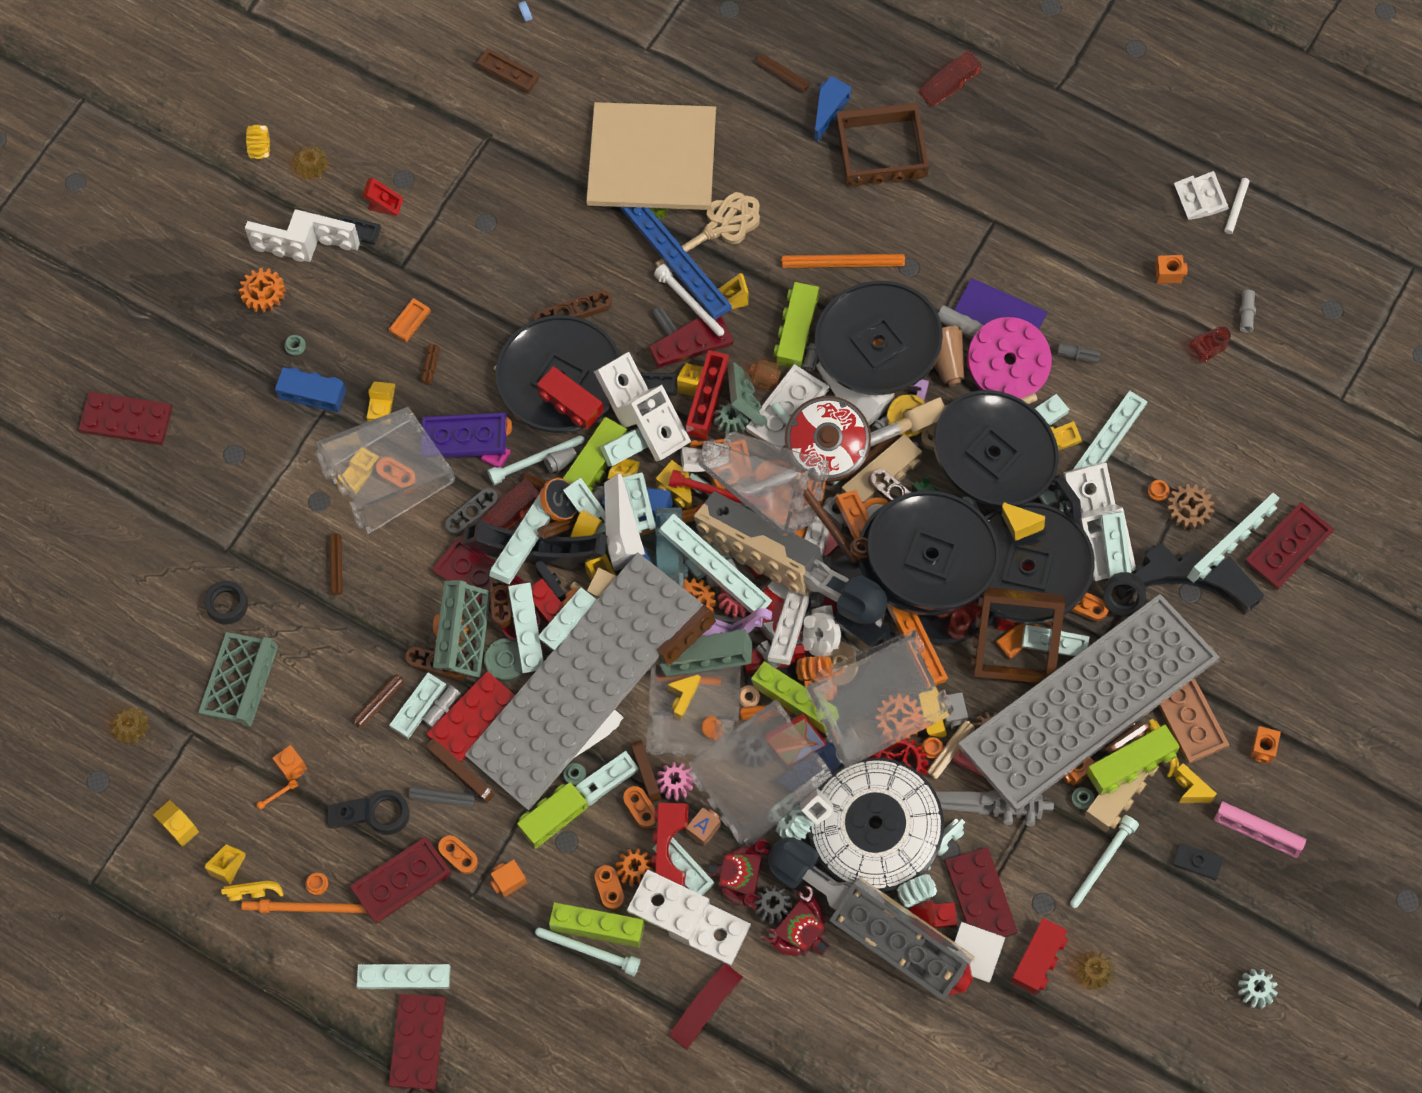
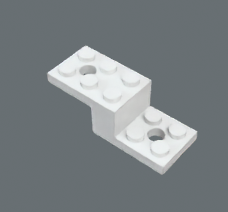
(302, 236)
(644, 407)
(1092, 505)
(689, 917)

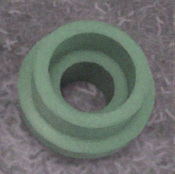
(292, 340)
(574, 767)
(1083, 805)

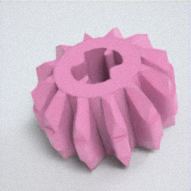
(674, 789)

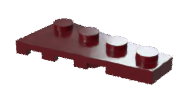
(689, 342)

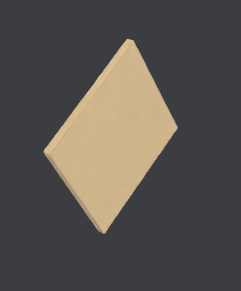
(652, 156)

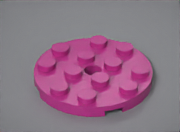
(1012, 337)

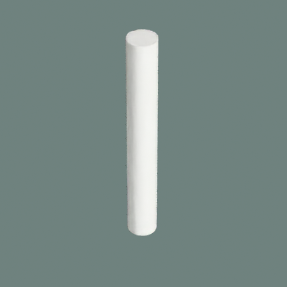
(1237, 205)

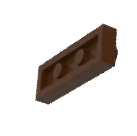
(508, 70)
(686, 635)

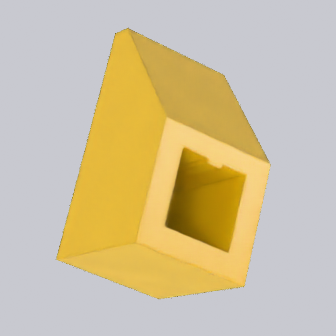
(680, 496)

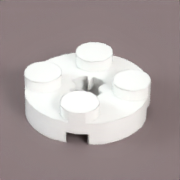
(831, 637)

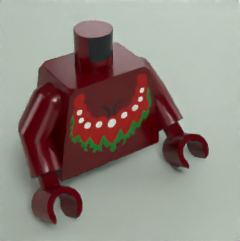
(740, 873)
(800, 929)

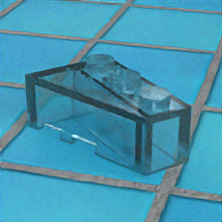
(668, 556)

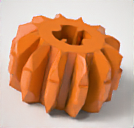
(809, 667)
(625, 867)

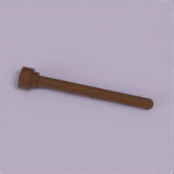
(829, 525)

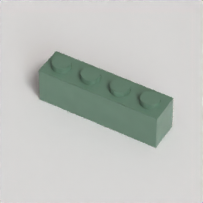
(712, 653)

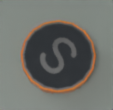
(556, 501)

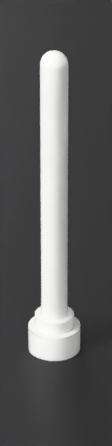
(664, 274)

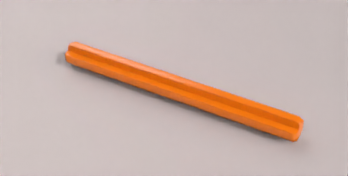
(848, 260)

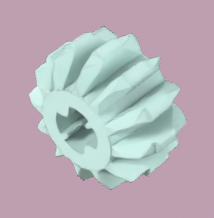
(794, 824)
(917, 890)
(1251, 981)

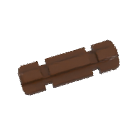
(430, 364)

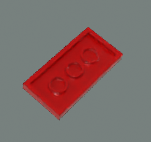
(471, 716)

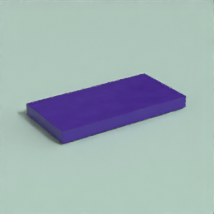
(987, 304)
(468, 434)

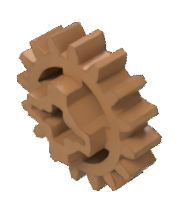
(1182, 511)

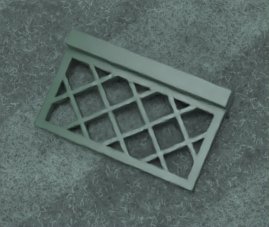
(451, 627)
(253, 687)

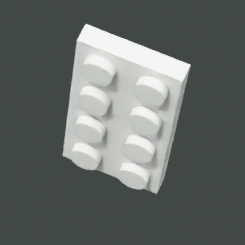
(791, 393)

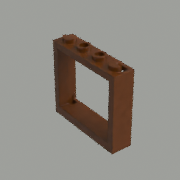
(877, 116)
(1022, 598)

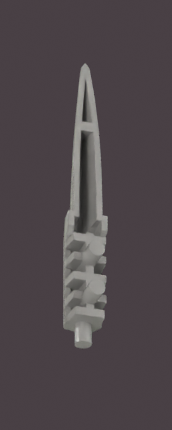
(991, 801)

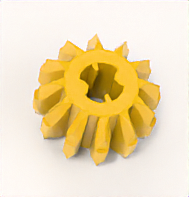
(258, 141)

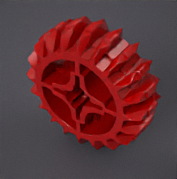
(907, 748)

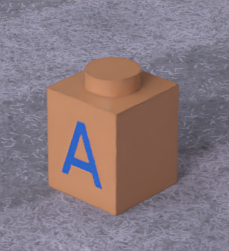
(703, 826)

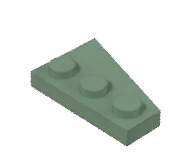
(742, 394)

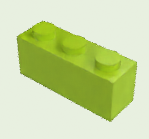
(552, 814)

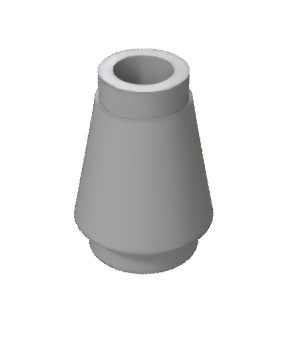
(558, 460)

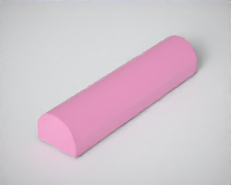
(1260, 829)

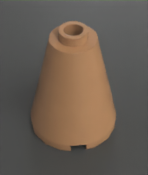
(950, 361)

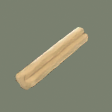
(950, 750)

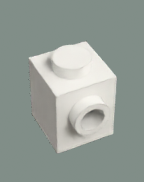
(817, 807)

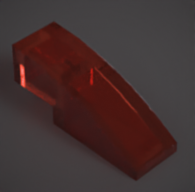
(951, 78)
(512, 505)

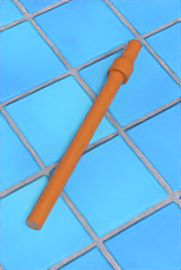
(266, 906)

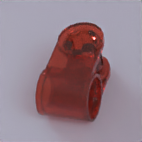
(1208, 346)
(965, 617)

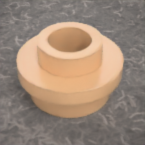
(756, 696)

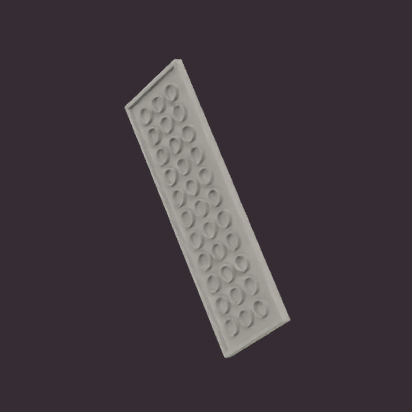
(582, 681)
(1087, 702)

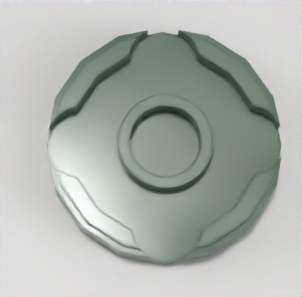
(503, 660)

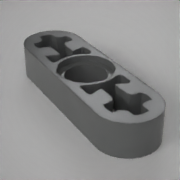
(456, 517)

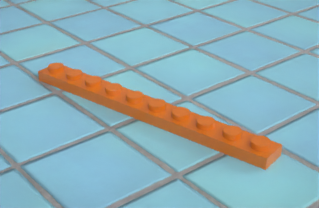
(855, 518)

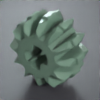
(723, 421)

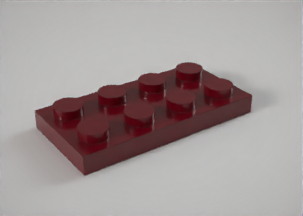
(125, 418)
(1289, 546)
(471, 567)
(400, 880)
(981, 892)
(417, 1042)

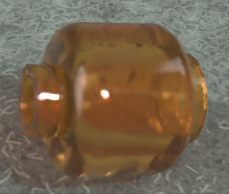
(765, 373)

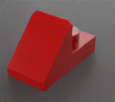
(382, 198)
(936, 914)

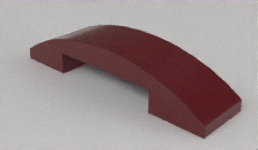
(705, 1005)

